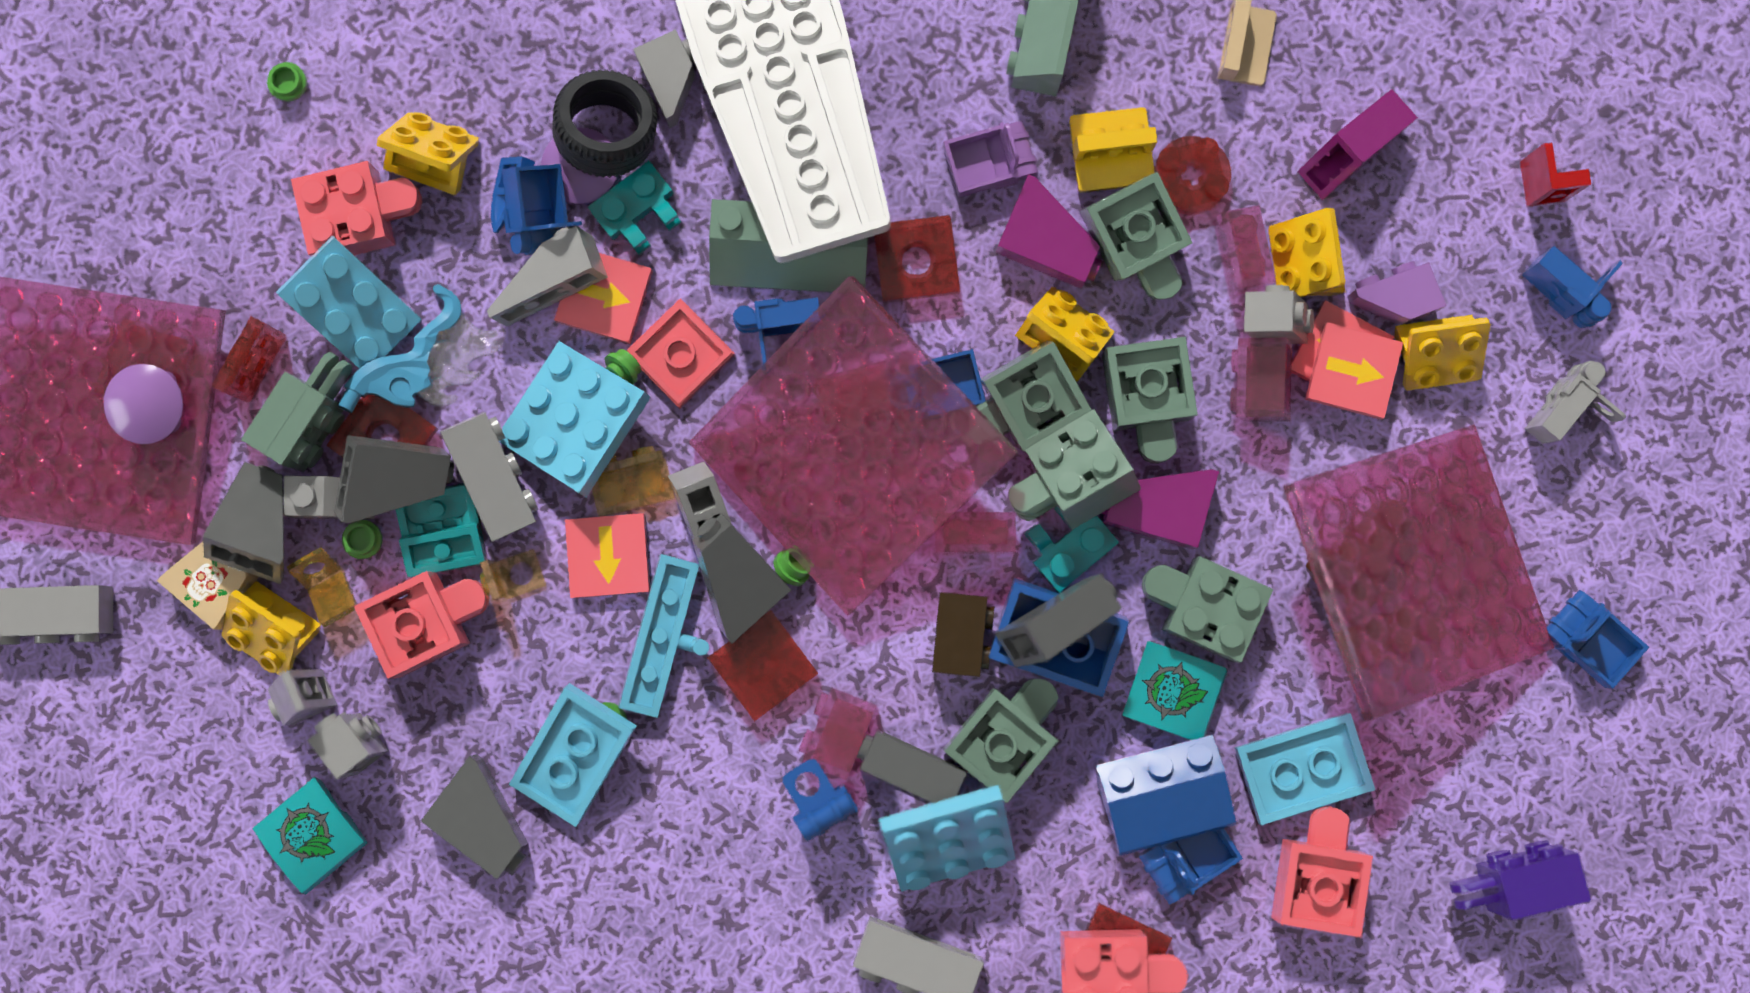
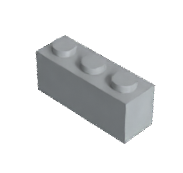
(490, 475)
(55, 612)
(914, 960)

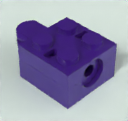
(1525, 882)

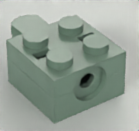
(1137, 238)
(1031, 393)
(1146, 393)
(300, 415)
(1076, 471)
(1209, 603)
(1006, 736)

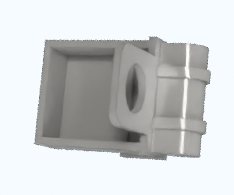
(1569, 400)

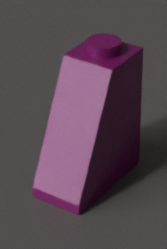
(1357, 144)
(1048, 237)
(1167, 508)

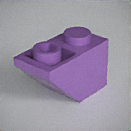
(1401, 297)

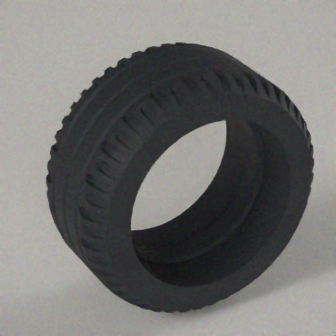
(610, 90)

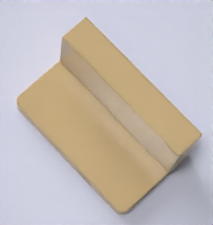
(1247, 44)

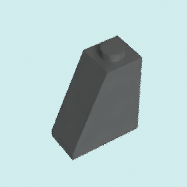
(388, 476)
(250, 525)
(736, 577)
(1059, 621)
(478, 820)

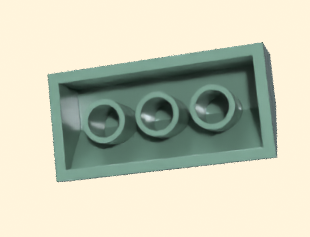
(1043, 45)
(744, 259)

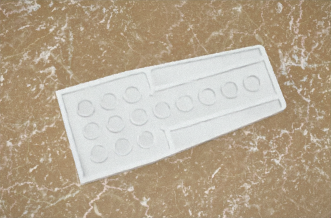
(791, 118)

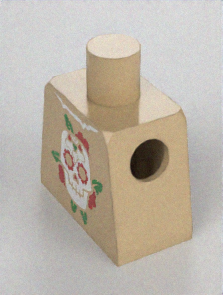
(205, 585)

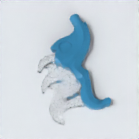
(435, 362)

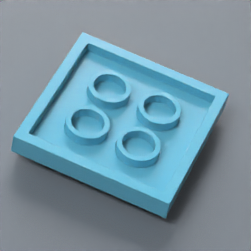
(573, 418)
(948, 838)

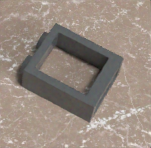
(910, 767)

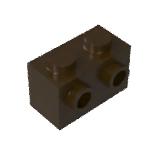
(961, 634)

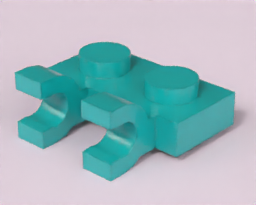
(633, 200)
(1072, 553)

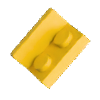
(1112, 148)
(427, 151)
(1308, 254)
(1068, 325)
(1443, 351)
(267, 628)

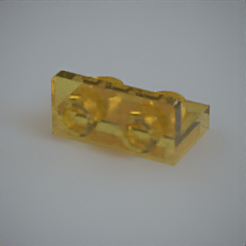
(633, 482)

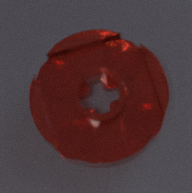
(1208, 159)

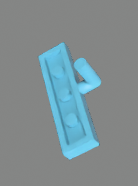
(661, 636)

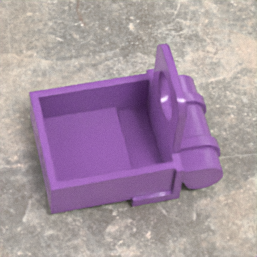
(990, 158)

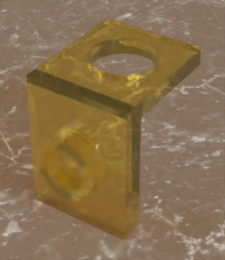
(497, 578)
(327, 588)

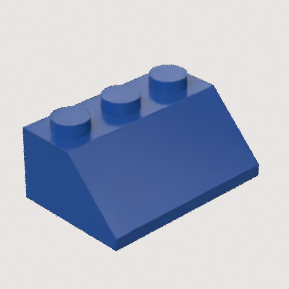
(1083, 663)
(1166, 795)

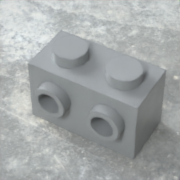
(1278, 315)
(347, 743)

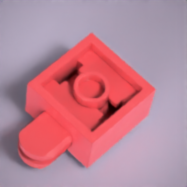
(353, 207)
(423, 624)
(1321, 880)
(1117, 967)

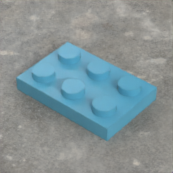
(348, 304)
(572, 754)
(1304, 768)

